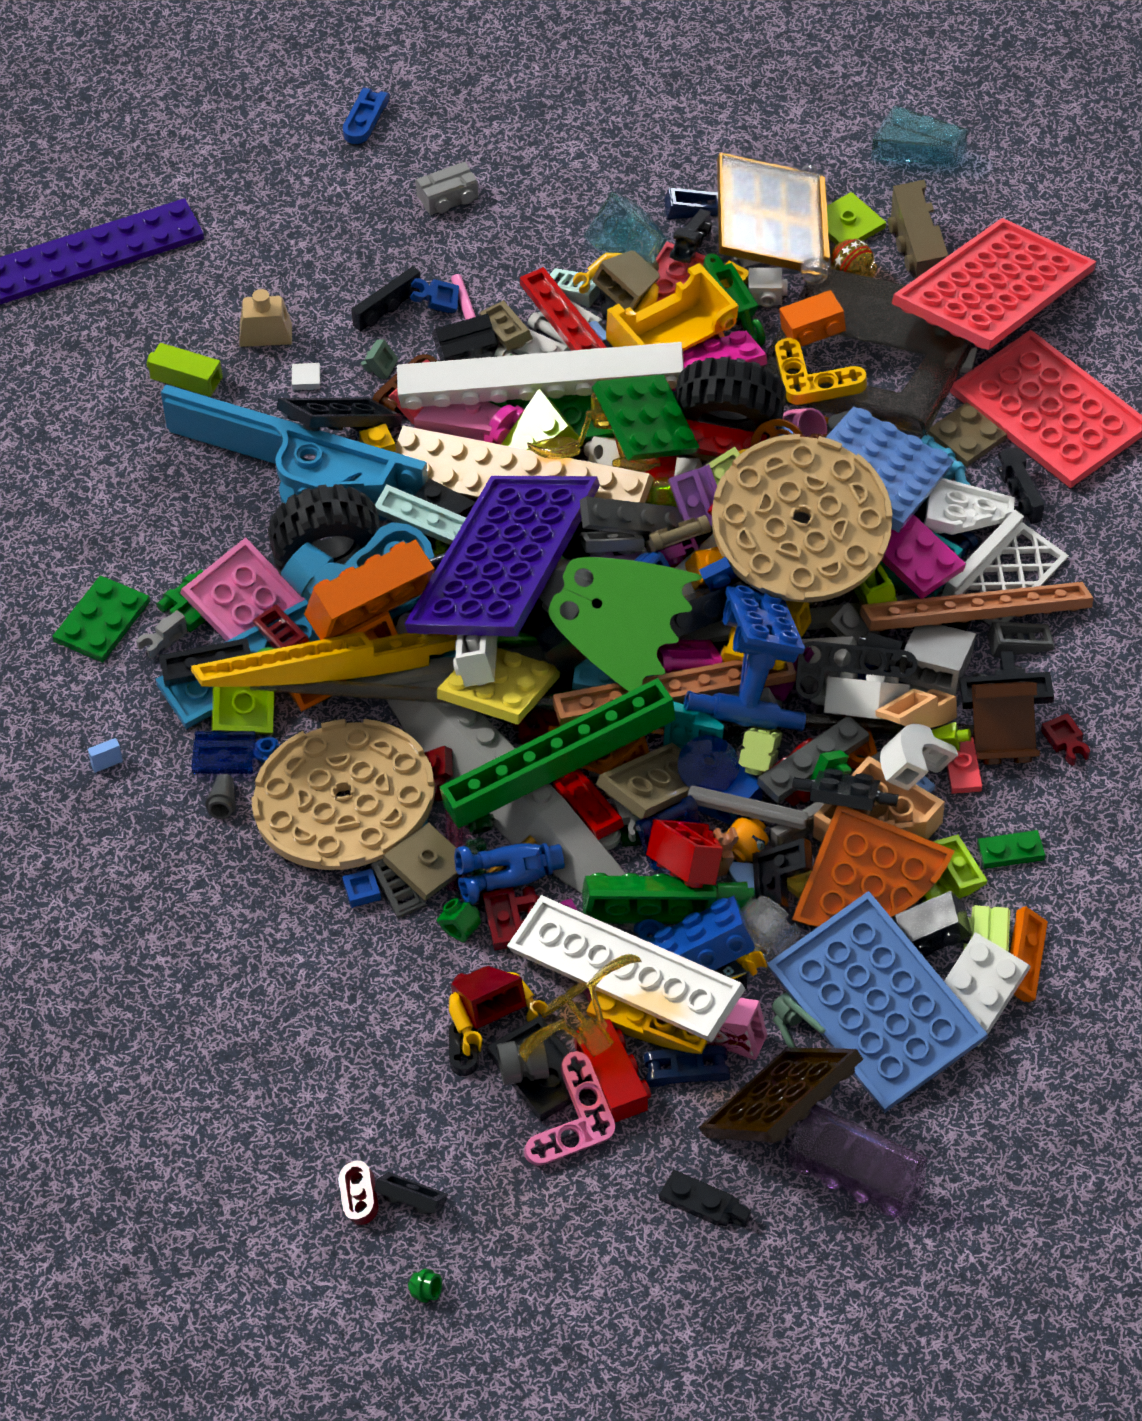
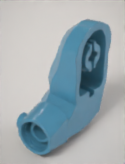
(312, 565)

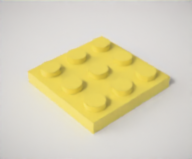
(516, 689)

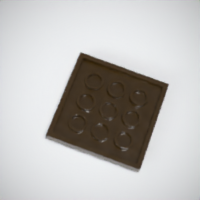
(781, 1094)

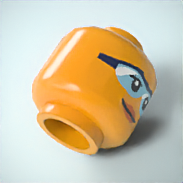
(751, 838)

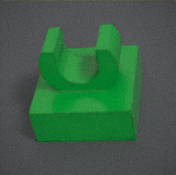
(832, 760)

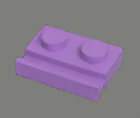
(694, 492)

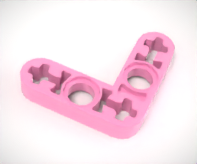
(580, 1126)

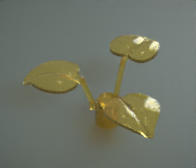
(567, 447)
(591, 1032)

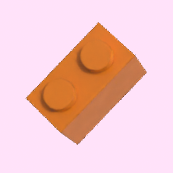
(813, 318)

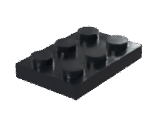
(548, 1094)

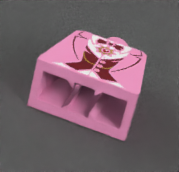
(743, 1029)

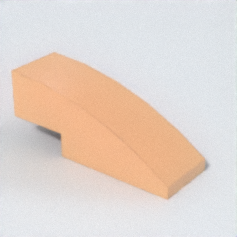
(920, 707)

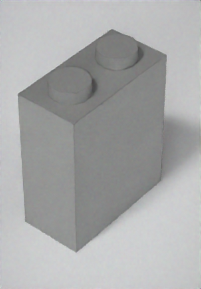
(941, 657)

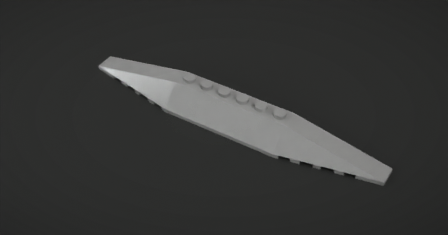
(539, 814)

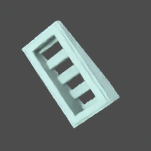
(573, 292)

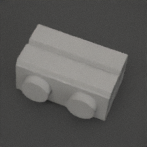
(447, 188)

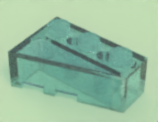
(919, 139)

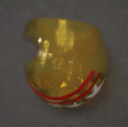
(853, 257)

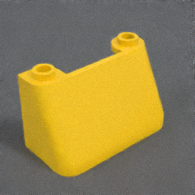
(688, 316)

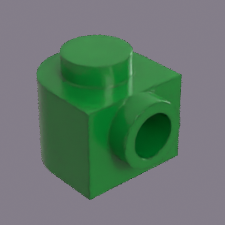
(459, 919)

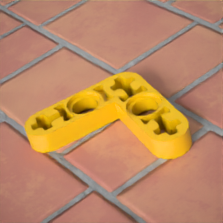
(810, 383)

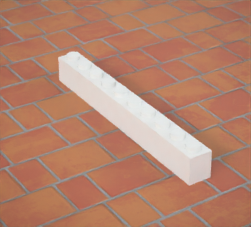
(523, 375)

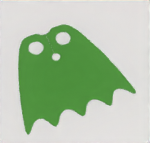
(633, 614)

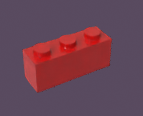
(618, 1077)

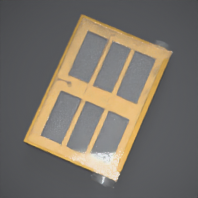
(773, 215)

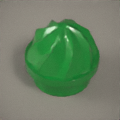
(425, 1285)

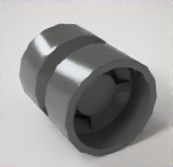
(514, 1068)

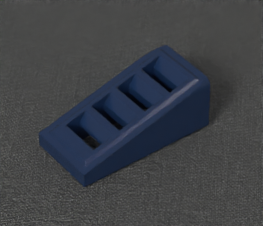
(678, 208)

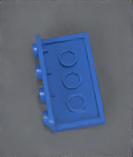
(708, 936)

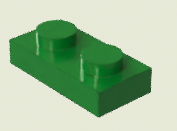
(1011, 849)

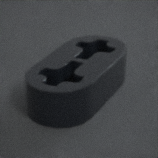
(455, 1050)

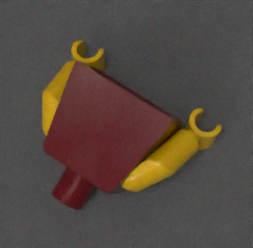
(486, 997)

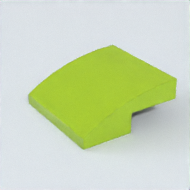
(961, 874)

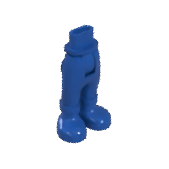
(523, 866)

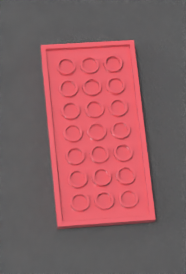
(993, 283)

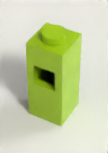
(184, 369)

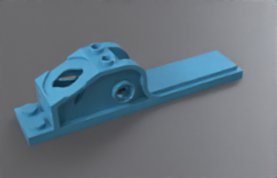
(286, 443)

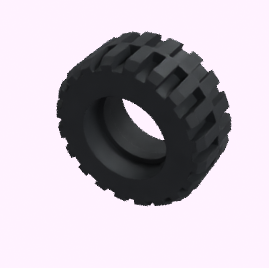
(730, 393)
(322, 514)

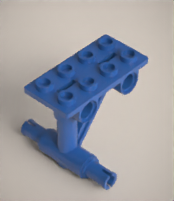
(764, 635)

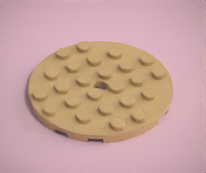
(795, 559)
(299, 785)

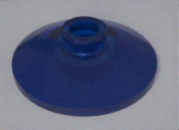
(695, 771)

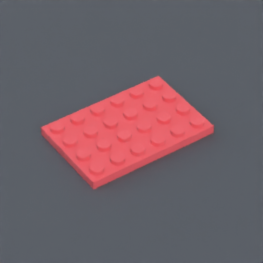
(1050, 408)

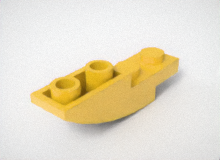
(645, 1026)

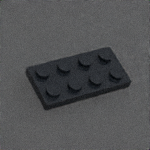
(338, 413)

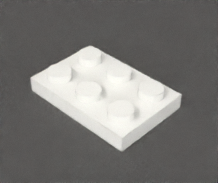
(986, 979)

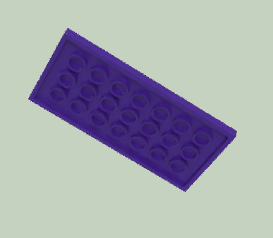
(502, 556)

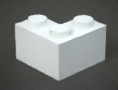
(861, 697)

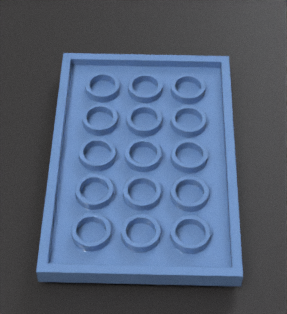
(901, 460)
(879, 998)

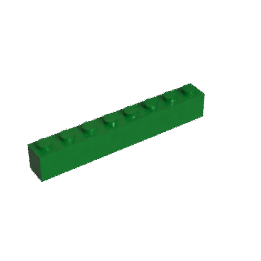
(557, 753)

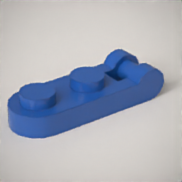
(364, 115)

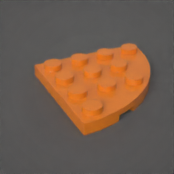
(868, 856)

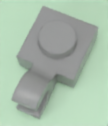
(167, 633)

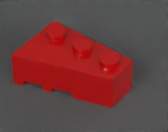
(686, 851)

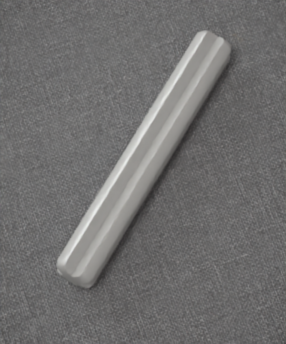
(749, 807)

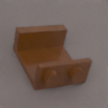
(1004, 722)

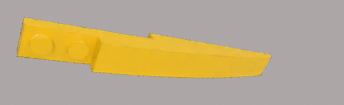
(325, 660)

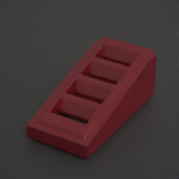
(284, 621)

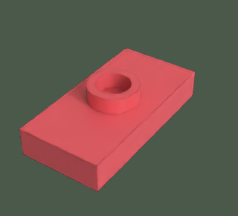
(964, 770)

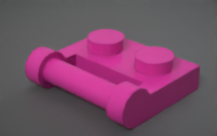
(688, 655)

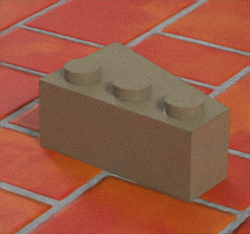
(915, 229)

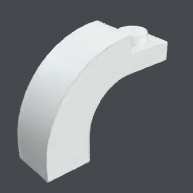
(912, 754)

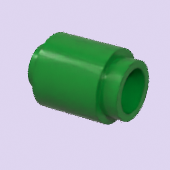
(738, 889)

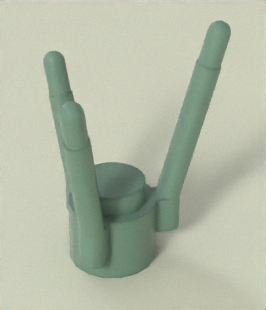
(790, 1013)

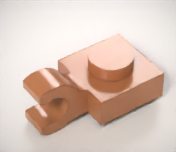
(727, 842)

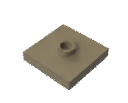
(424, 861)

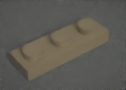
(507, 326)

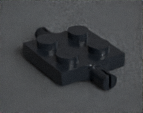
(845, 790)

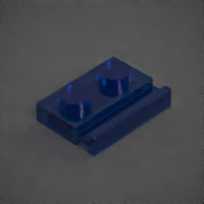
(223, 752)

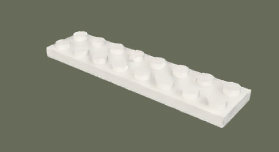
(659, 985)

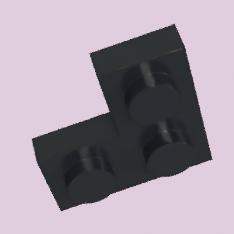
(776, 865)

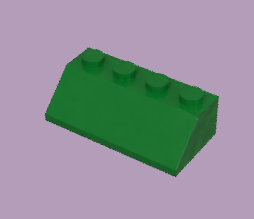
(639, 898)

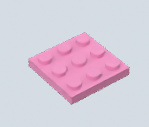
(238, 590)

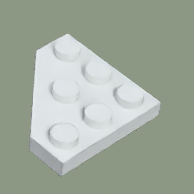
(963, 508)

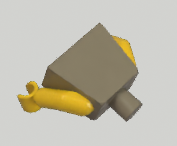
(624, 279)

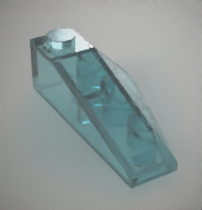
(625, 227)

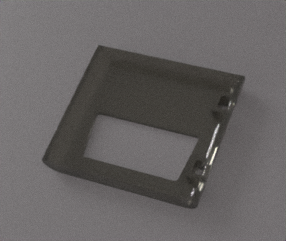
(876, 320)

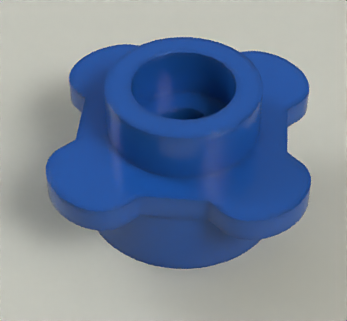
(647, 927)

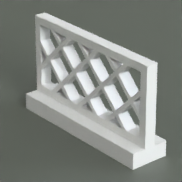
(990, 552)

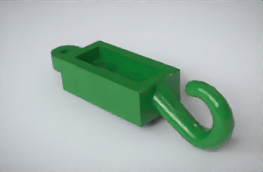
(739, 293)

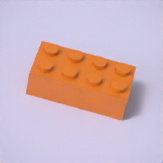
(368, 590)

